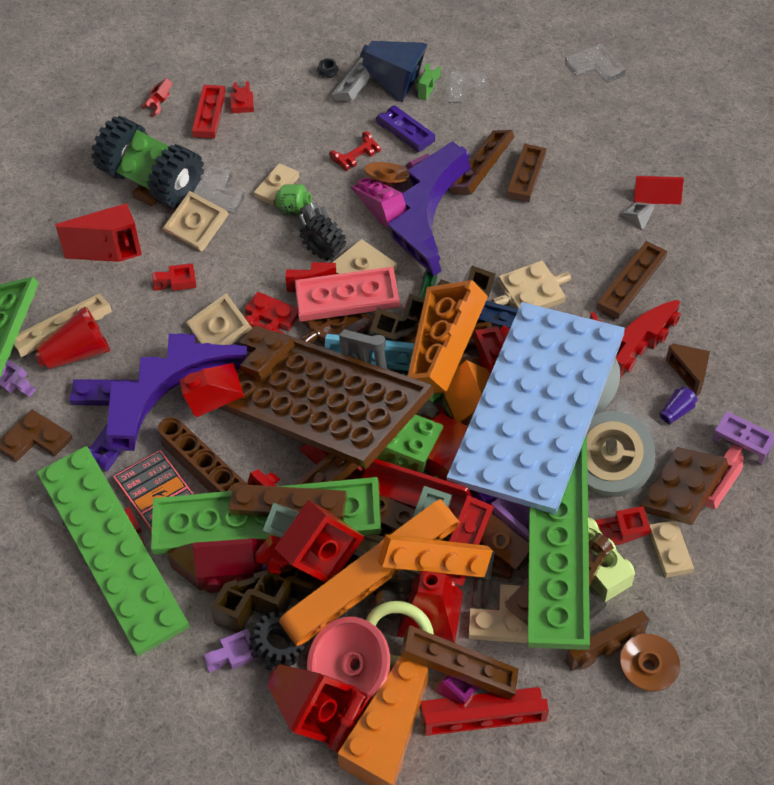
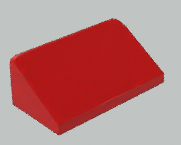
(658, 190)

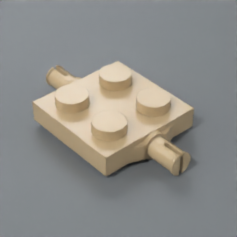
(533, 286)

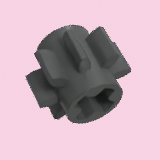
(309, 211)

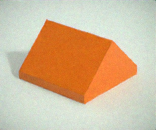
(466, 391)

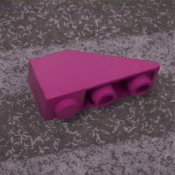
(380, 199)

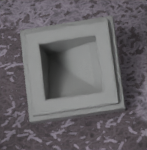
(638, 214)

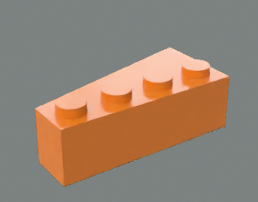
(444, 331)
(385, 729)

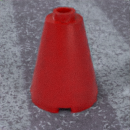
(73, 341)

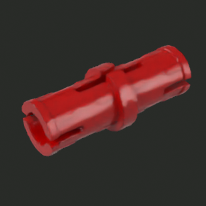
(348, 718)

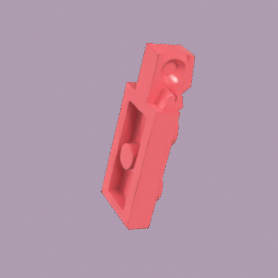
(735, 462)

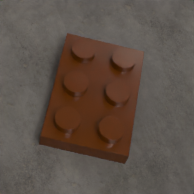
(684, 485)

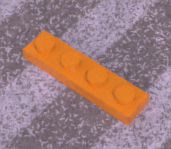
(434, 556)

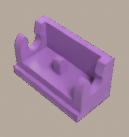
(745, 435)

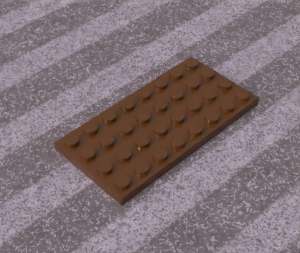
(331, 401)

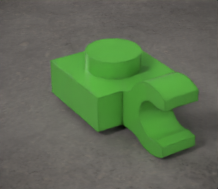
(426, 83)

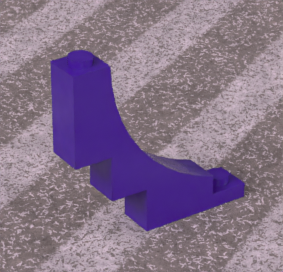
(430, 182)

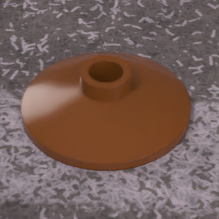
(387, 172)
(653, 650)

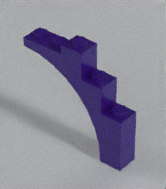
(157, 376)

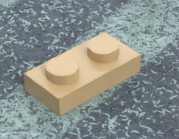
(671, 549)

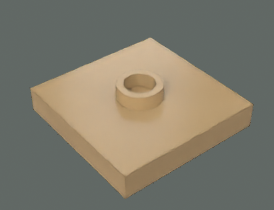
(195, 221)
(362, 257)
(219, 323)

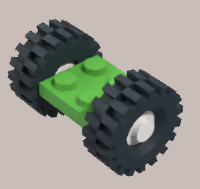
(129, 152)

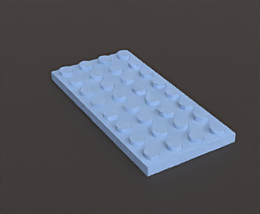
(537, 407)

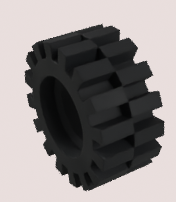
(323, 237)
(267, 652)

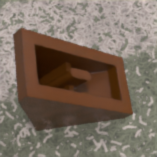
(689, 365)

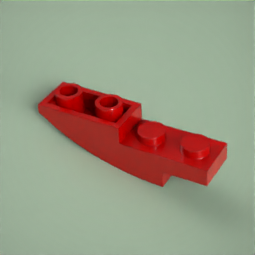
(646, 332)

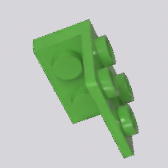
(412, 444)

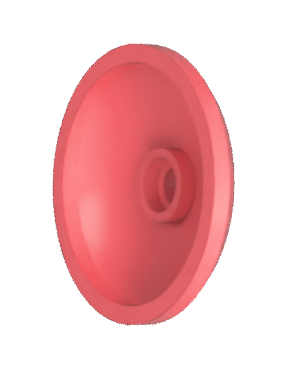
(345, 643)

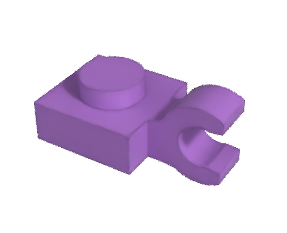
(14, 377)
(233, 651)

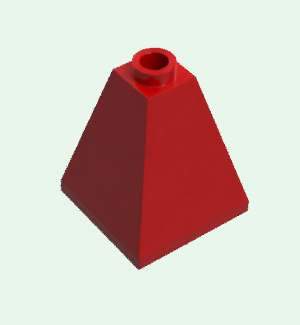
(440, 602)
(308, 700)

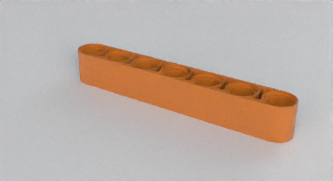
(361, 577)

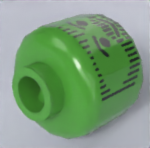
(292, 198)

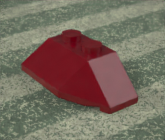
(216, 562)

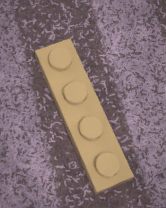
(29, 339)

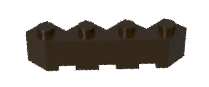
(405, 326)
(264, 594)

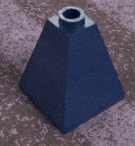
(394, 64)

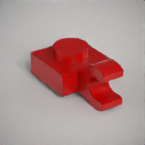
(158, 94)
(179, 278)

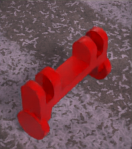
(368, 147)

